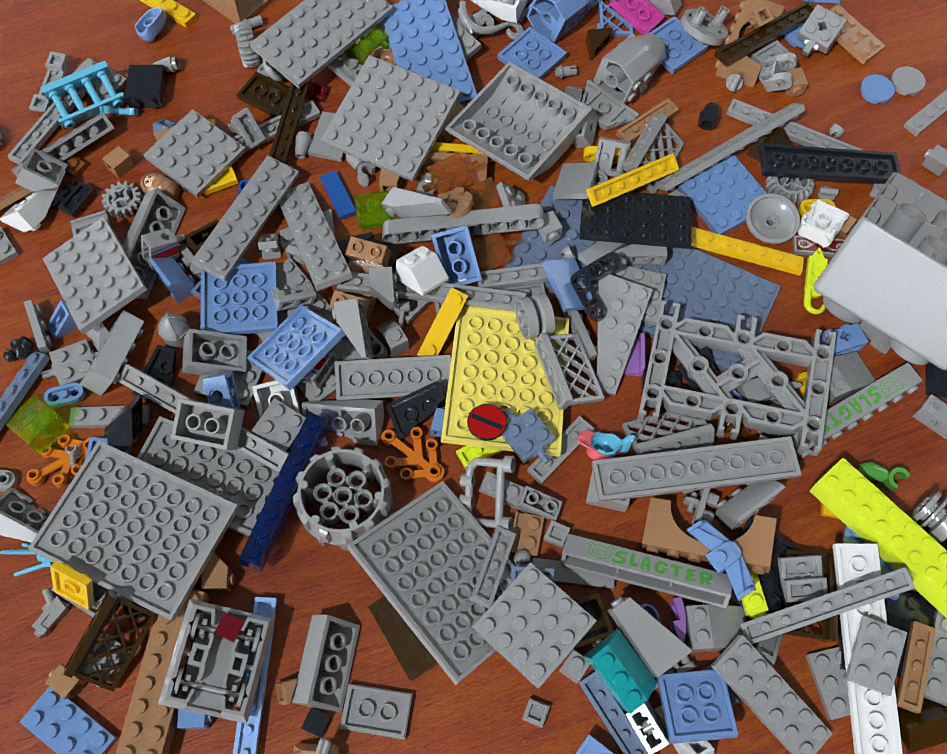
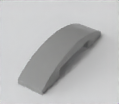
(56, 70)

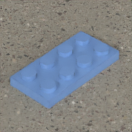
(66, 726)

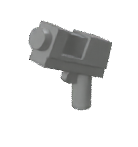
(53, 612)

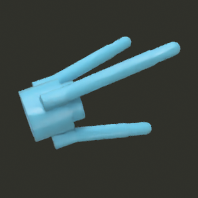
(45, 562)

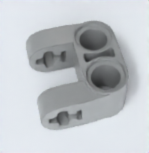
(772, 75)

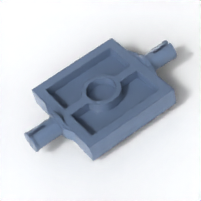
(527, 435)

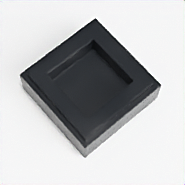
(316, 722)

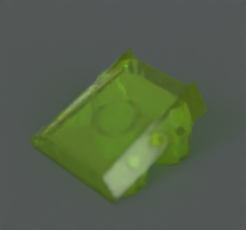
(370, 210)

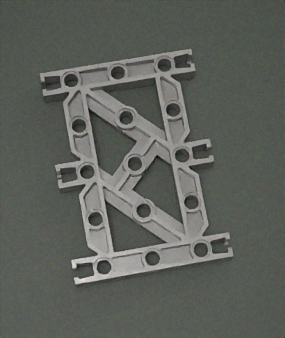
(757, 362)

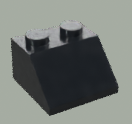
(126, 425)

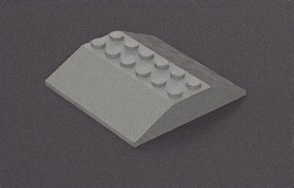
(520, 121)

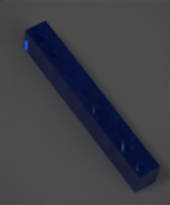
(281, 496)

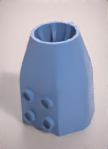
(557, 17)

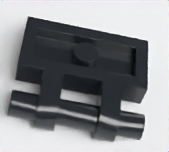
(77, 199)

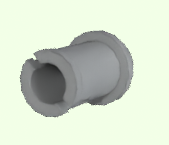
(565, 71)

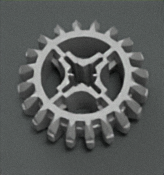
(244, 37)
(792, 188)

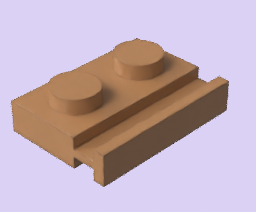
(528, 533)

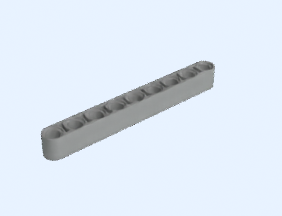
(478, 221)

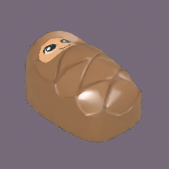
(162, 183)

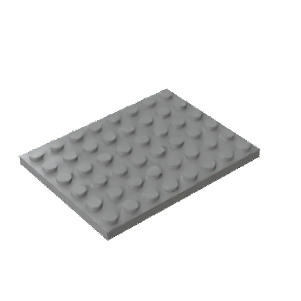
(135, 529)
(427, 570)

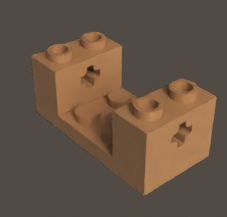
(363, 256)

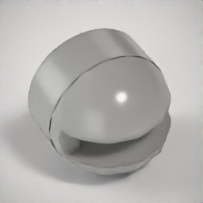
(837, 130)
(568, 252)
(522, 556)

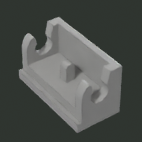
(294, 297)

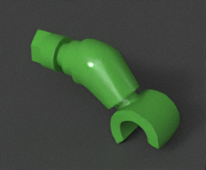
(877, 473)

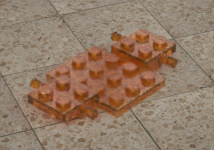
(453, 172)

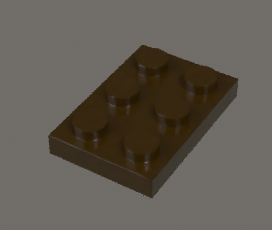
(264, 94)

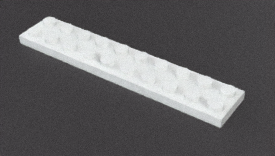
(872, 714)

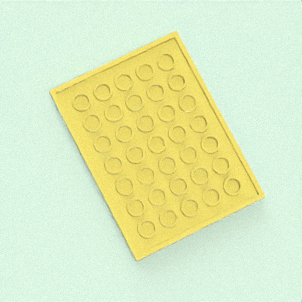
(500, 369)

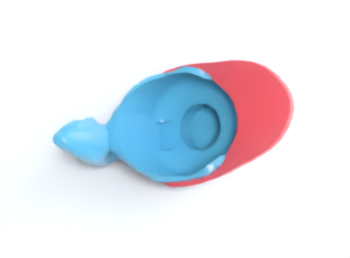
(604, 445)

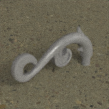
(488, 20)

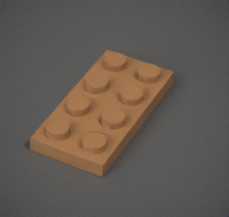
(857, 38)

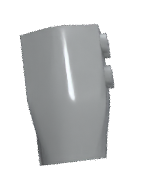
(630, 66)

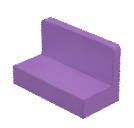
(636, 360)

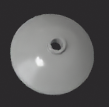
(778, 212)

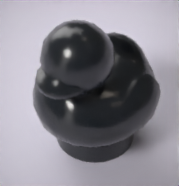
(20, 349)

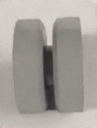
(534, 315)

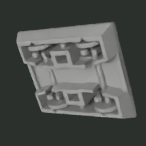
(216, 663)

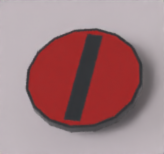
(487, 422)

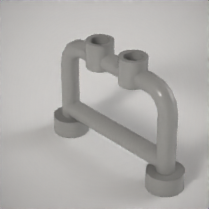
(468, 481)

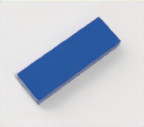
(338, 195)

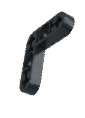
(589, 279)

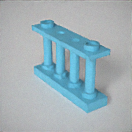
(82, 78)

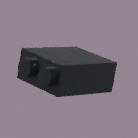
(146, 86)

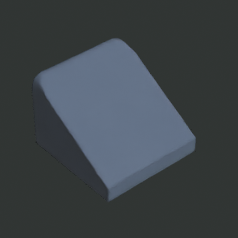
(162, 124)

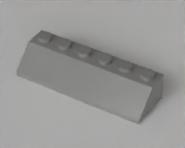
(154, 214)

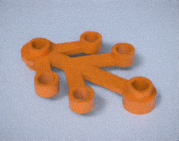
(414, 457)
(64, 462)

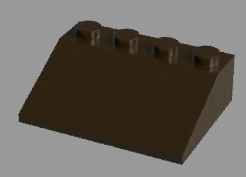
(405, 644)

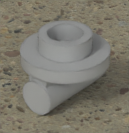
(734, 82)
(827, 193)

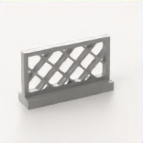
(645, 144)
(555, 371)
(671, 441)

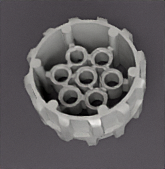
(332, 465)

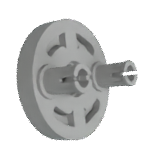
(704, 26)

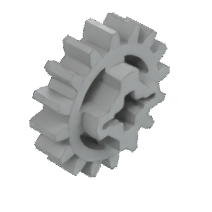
(122, 199)

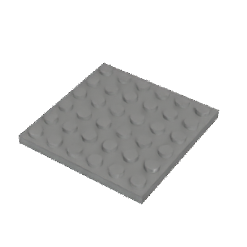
(391, 117)

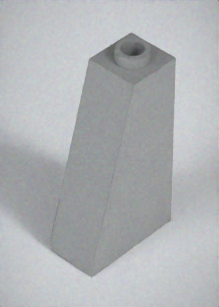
(648, 637)

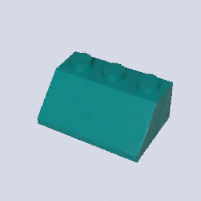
(622, 671)

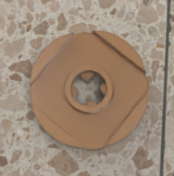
(462, 198)

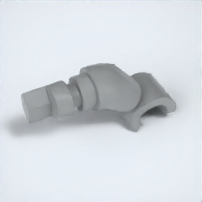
(363, 169)

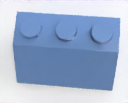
(457, 255)

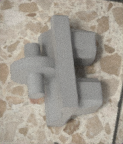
(705, 498)

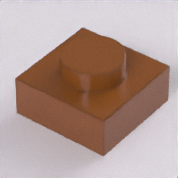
(75, 166)

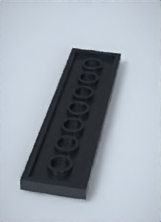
(827, 163)

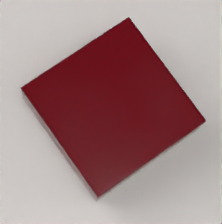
(317, 92)
(229, 627)

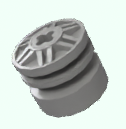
(932, 515)

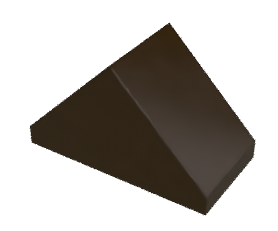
(597, 40)

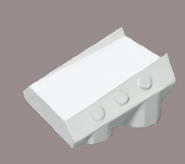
(822, 223)

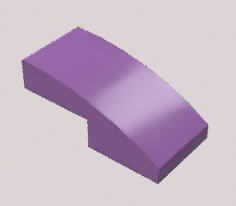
(678, 627)

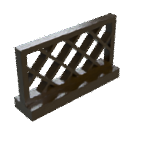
(828, 626)
(91, 636)

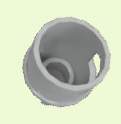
(172, 329)

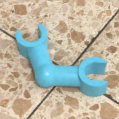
(119, 111)

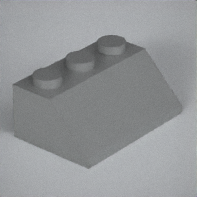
(746, 503)

